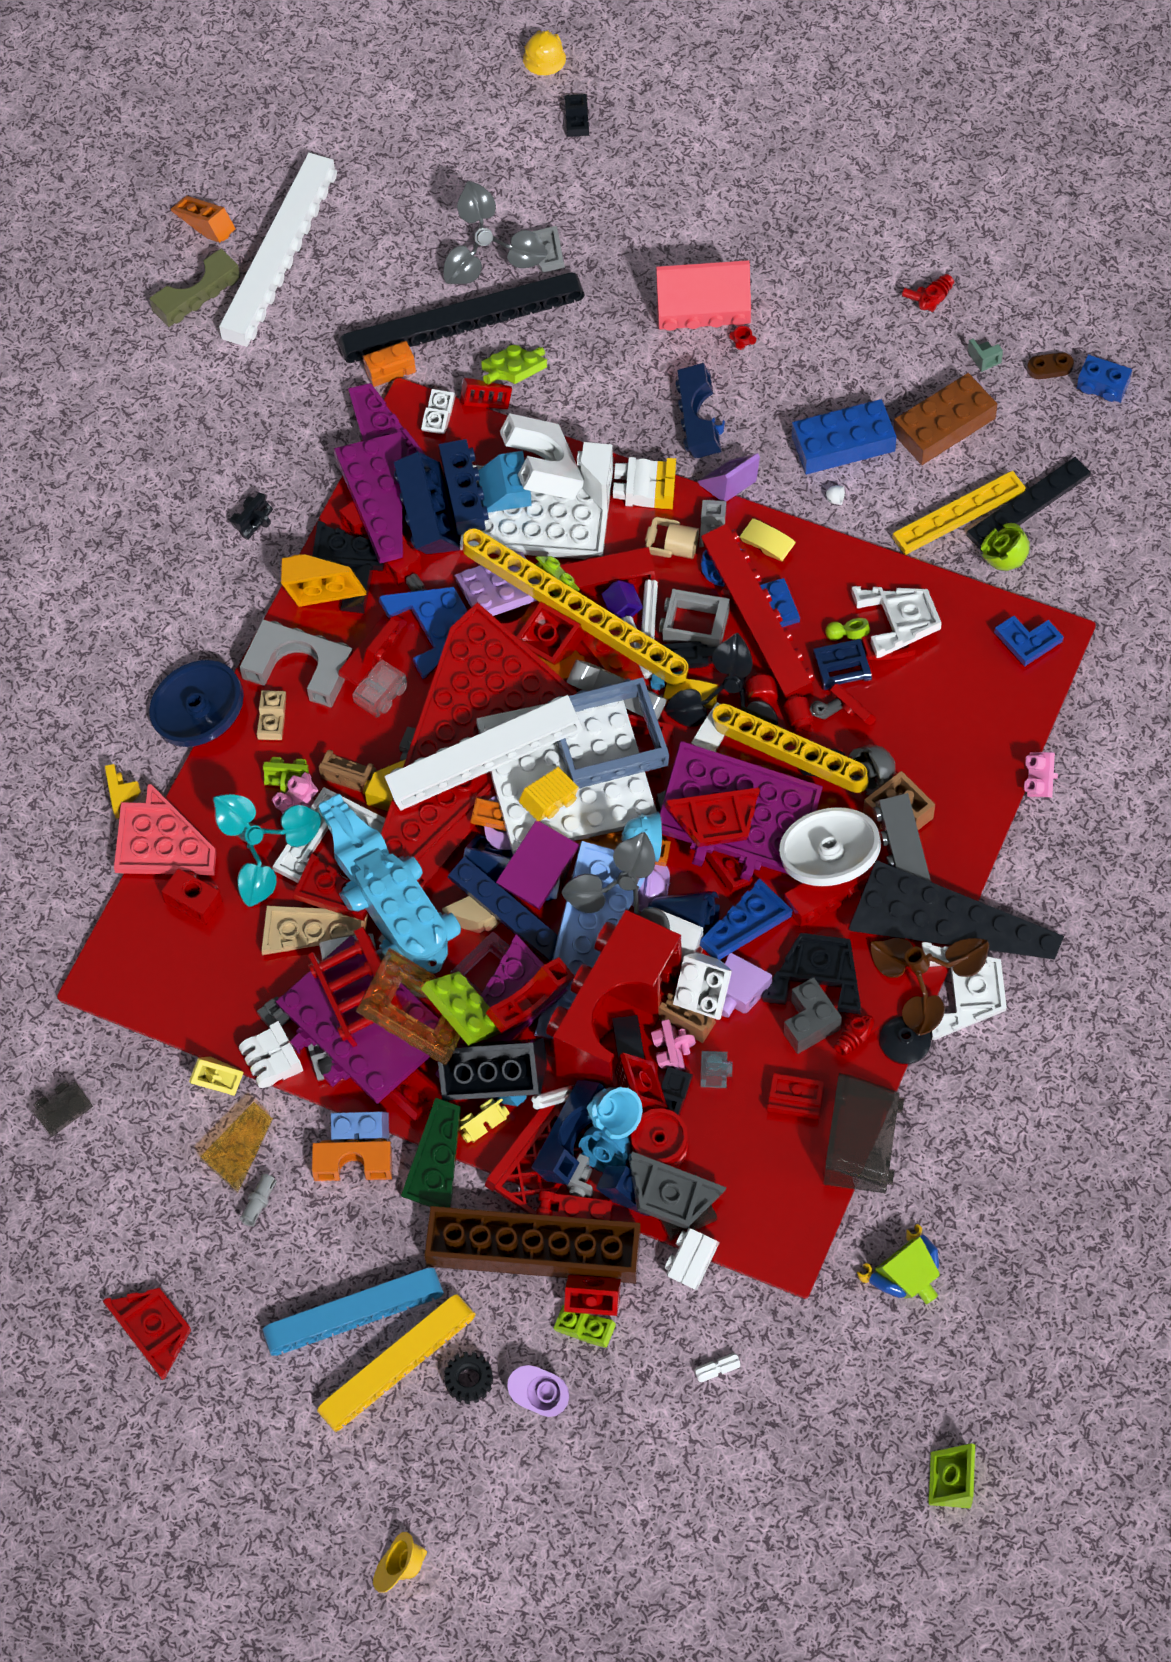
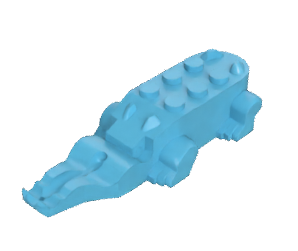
(388, 890)

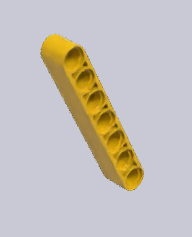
(795, 757)
(395, 1361)

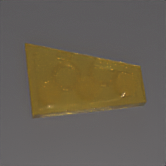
(238, 1146)

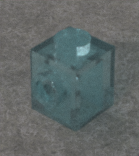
(715, 1069)

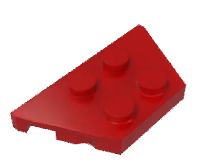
(716, 816)
(152, 1326)

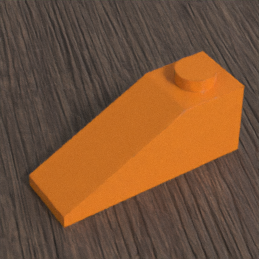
(205, 218)

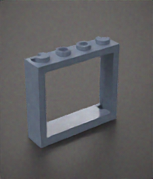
(623, 766)

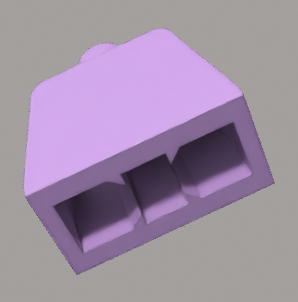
(745, 985)

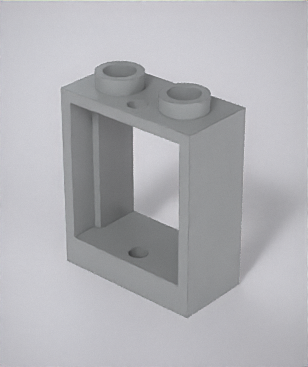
(695, 602)

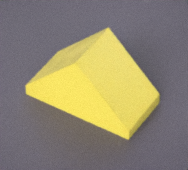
(216, 1075)

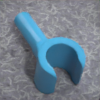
(657, 683)

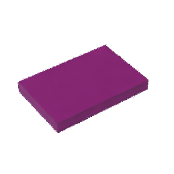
(537, 864)

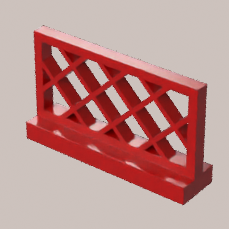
(518, 1152)

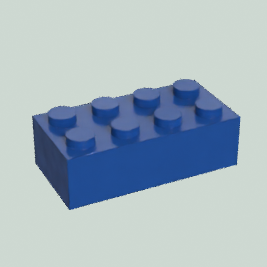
(843, 436)

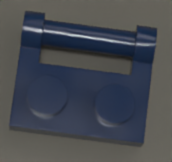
(840, 657)

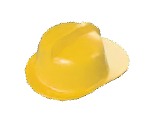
(399, 1563)

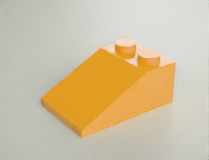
(318, 580)

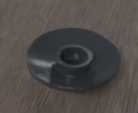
(903, 1050)

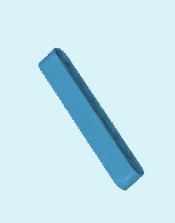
(352, 1311)

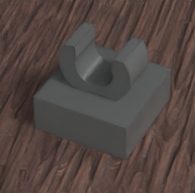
(272, 1013)

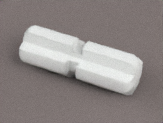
(722, 1365)

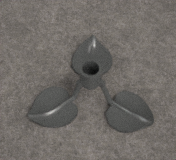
(478, 204)
(635, 860)

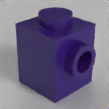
(622, 599)

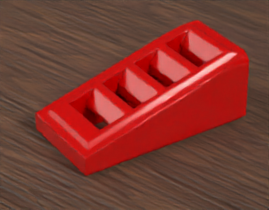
(476, 401)

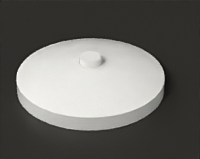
(830, 846)

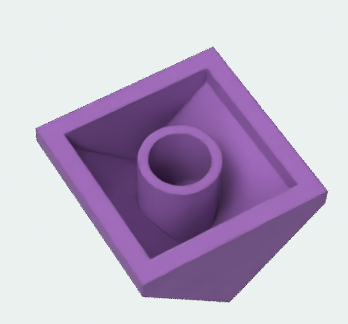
(732, 477)

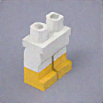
(647, 482)

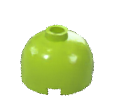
(1006, 548)

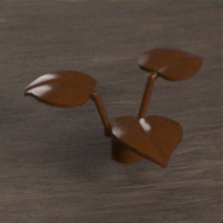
(893, 956)

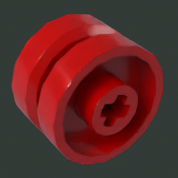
(663, 1126)

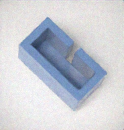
(360, 1125)

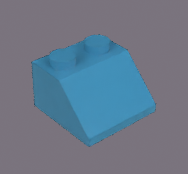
(501, 483)

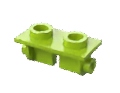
(552, 566)

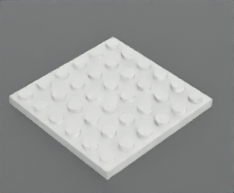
(598, 807)

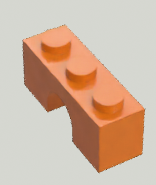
(330, 1158)

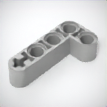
(591, 677)

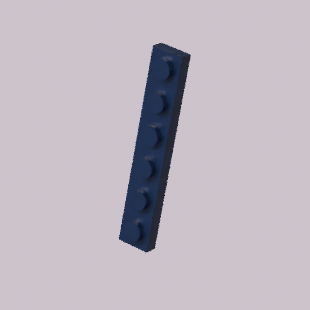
(504, 908)

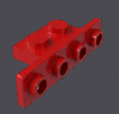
(372, 649)
(416, 1095)

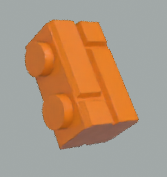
(389, 363)

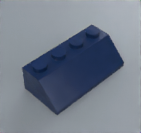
(426, 504)
(494, 861)

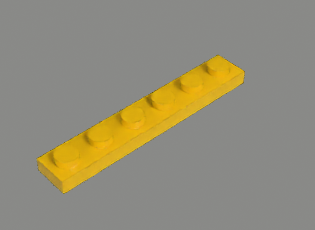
(958, 512)

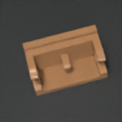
(345, 772)
(693, 1022)

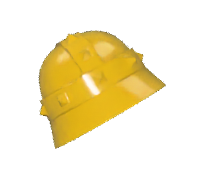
(544, 53)

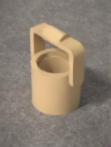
(679, 539)

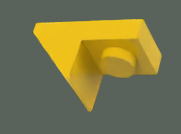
(118, 790)

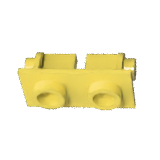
(490, 1113)

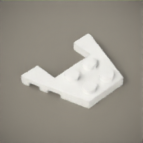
(908, 612)
(974, 996)

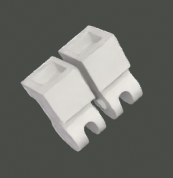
(282, 1061)

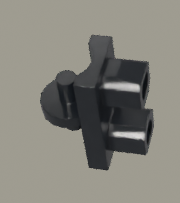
(253, 516)

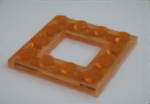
(376, 1007)

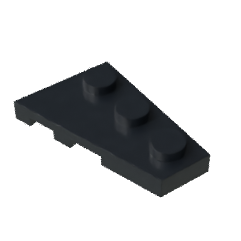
(344, 549)

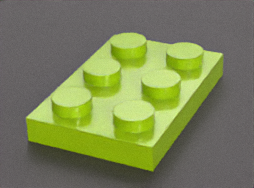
(461, 1007)

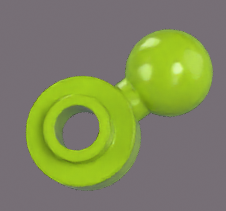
(854, 629)

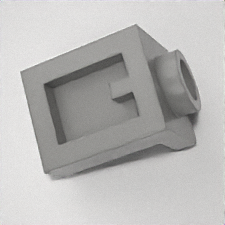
(582, 1173)

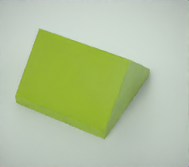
(952, 1476)

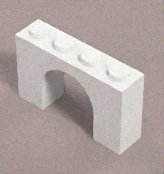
(554, 475)

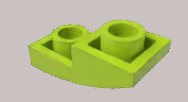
(585, 1327)

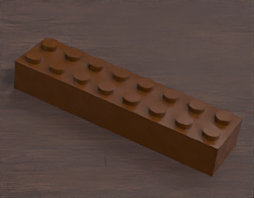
(532, 1244)

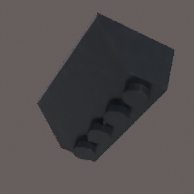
(494, 1070)

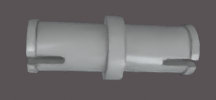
(258, 1200)

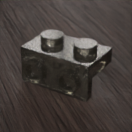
(61, 1107)

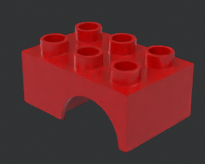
(629, 978)

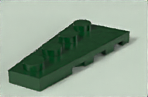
(434, 1163)

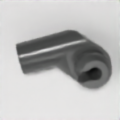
(825, 710)

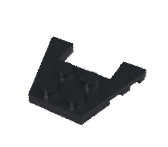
(826, 960)

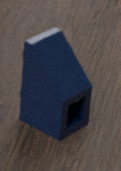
(618, 1186)

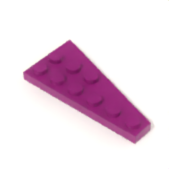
(377, 420)
(375, 491)
(513, 973)

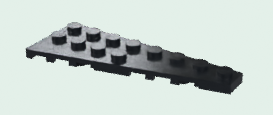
(919, 910)

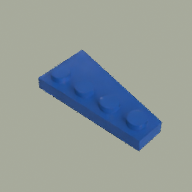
(751, 917)

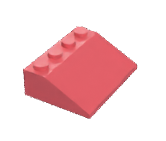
(703, 295)

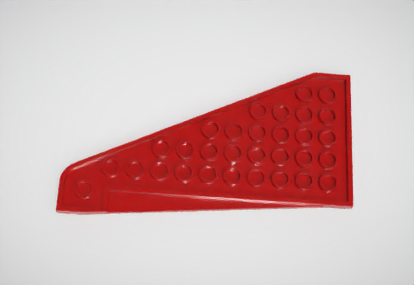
(477, 676)

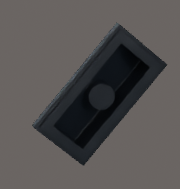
(358, 604)

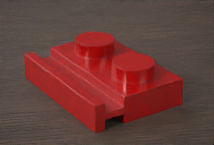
(795, 1096)

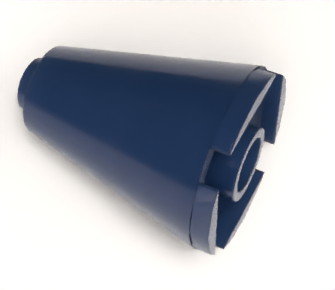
(693, 907)

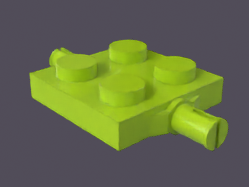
(513, 364)

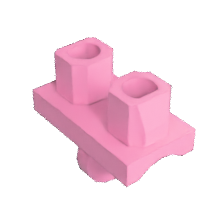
(1040, 774)
(300, 793)
(668, 1036)

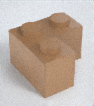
(900, 784)

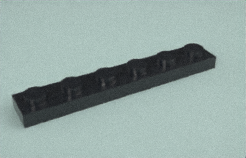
(1032, 500)

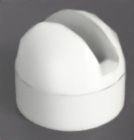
(835, 494)

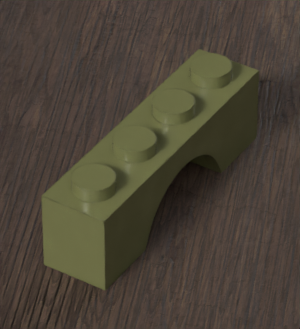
(174, 304)

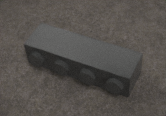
(901, 835)

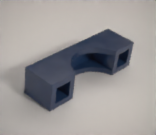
(695, 387)
(556, 1158)

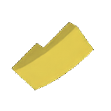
(768, 539)

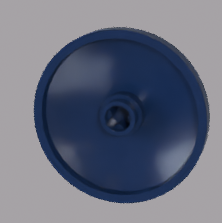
(196, 703)

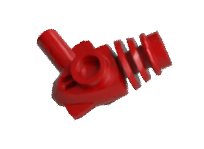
(932, 295)
(856, 1032)

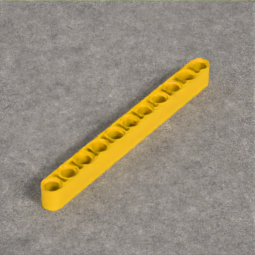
(569, 596)

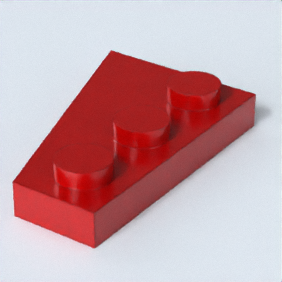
(321, 888)

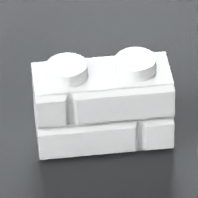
(691, 1258)

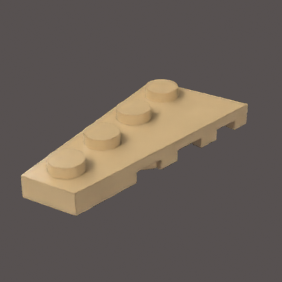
(304, 927)

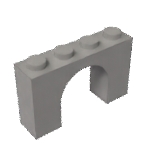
(276, 641)

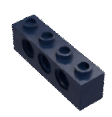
(452, 456)

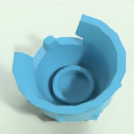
(650, 825)
(616, 1111)

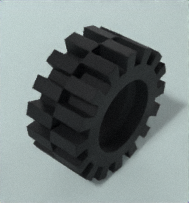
(468, 1362)

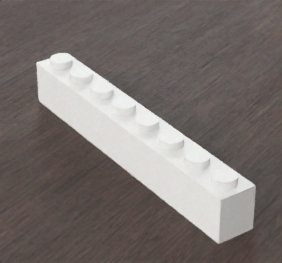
(483, 752)

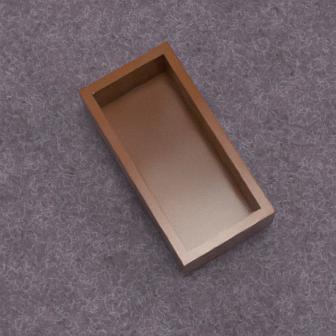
(945, 418)

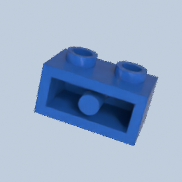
(1104, 379)

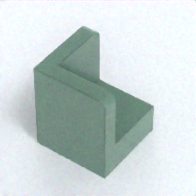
(985, 355)

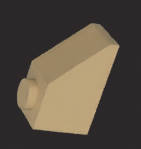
(472, 915)

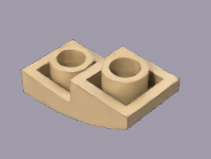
(272, 715)

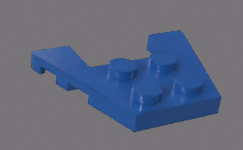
(435, 612)

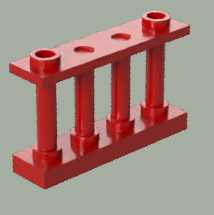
(361, 946)

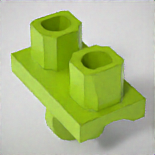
(279, 773)

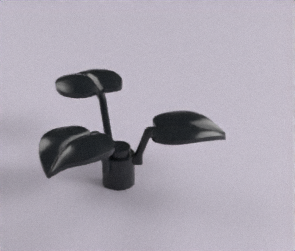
(729, 658)

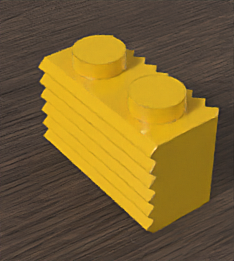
(549, 794)

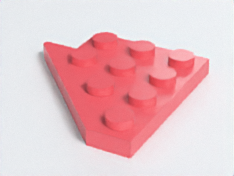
(160, 840)

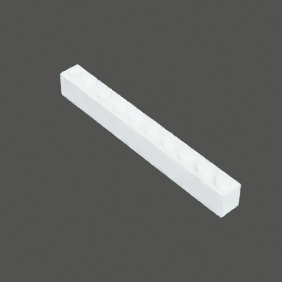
(278, 250)

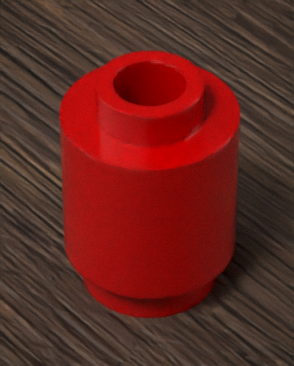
(799, 713)

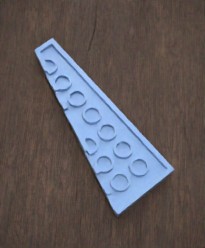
(580, 929)

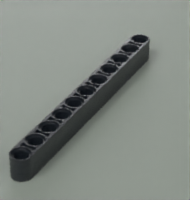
(463, 316)

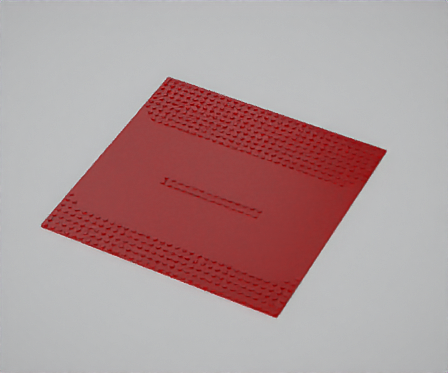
(948, 716)

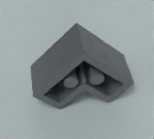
(815, 1019)

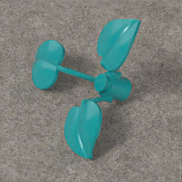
(234, 818)

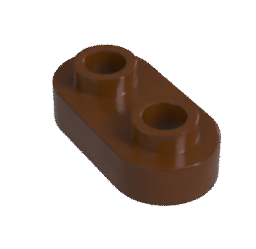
(1050, 365)

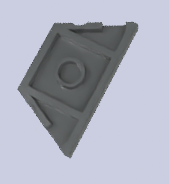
(670, 1191)

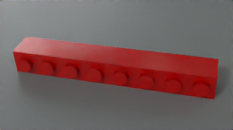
(757, 612)

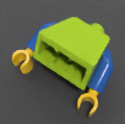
(908, 1269)

